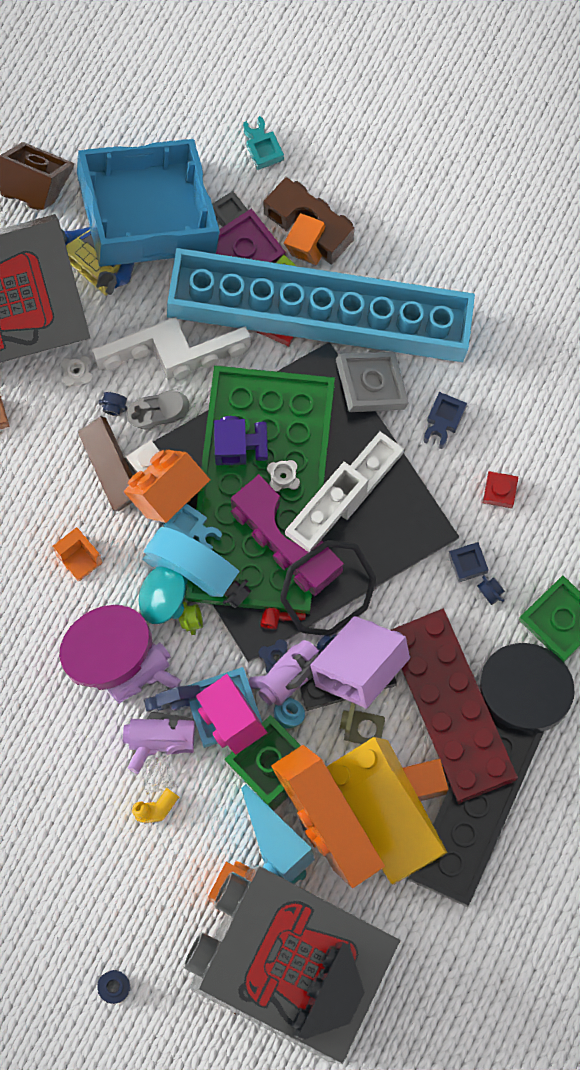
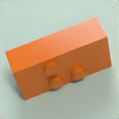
(327, 816)

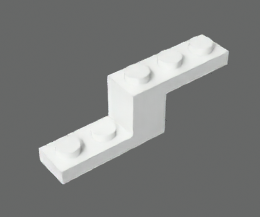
(171, 349)
(344, 492)

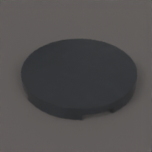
(527, 687)

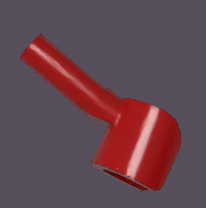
(272, 616)

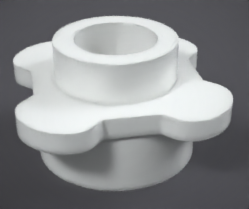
(76, 379)
(283, 467)

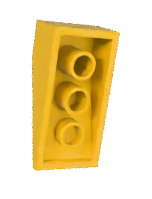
(387, 808)

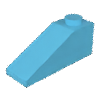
(279, 844)

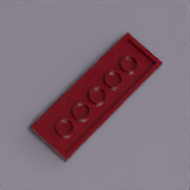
(454, 708)

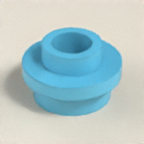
(286, 719)

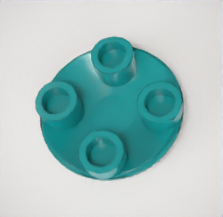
(162, 595)

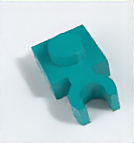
(261, 146)

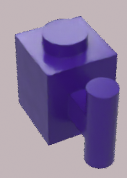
(233, 441)

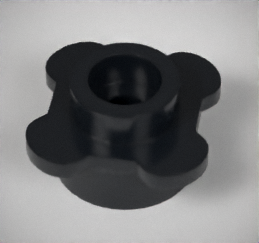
(236, 593)

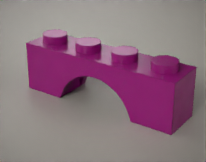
(257, 506)

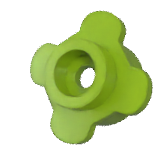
(191, 618)

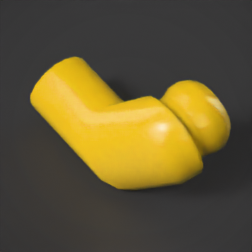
(155, 811)

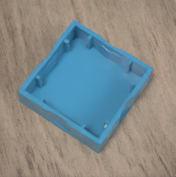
(146, 202)

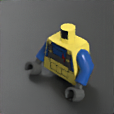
(84, 260)

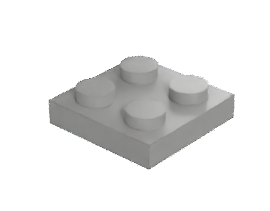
(372, 381)

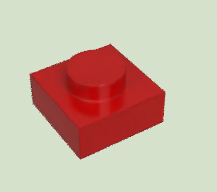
(500, 489)

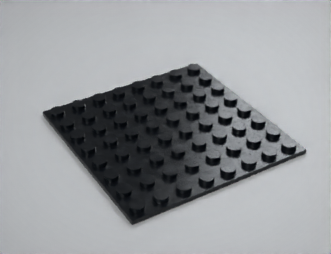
(392, 525)

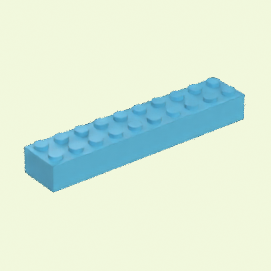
(320, 305)

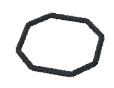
(307, 557)

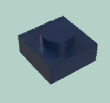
(468, 562)

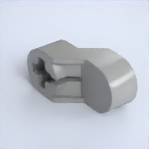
(146, 413)

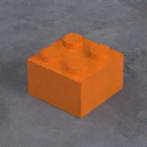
(166, 485)

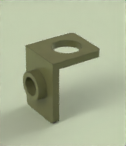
(351, 720)

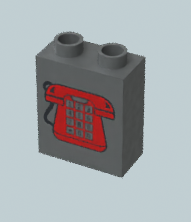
(37, 290)
(274, 950)

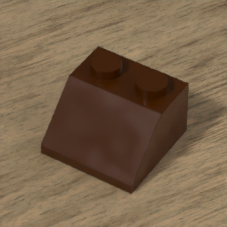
(33, 175)

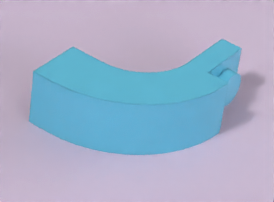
(191, 560)

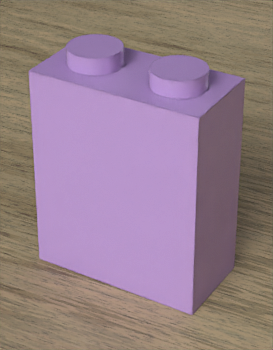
(360, 661)

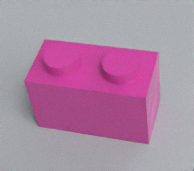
(230, 714)

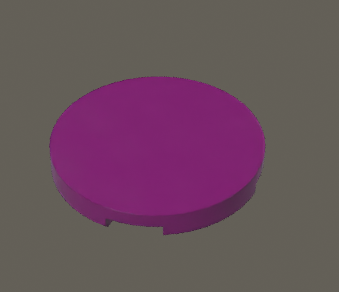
(105, 647)

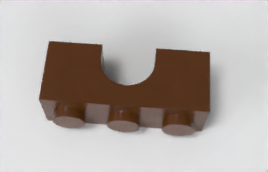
(291, 199)

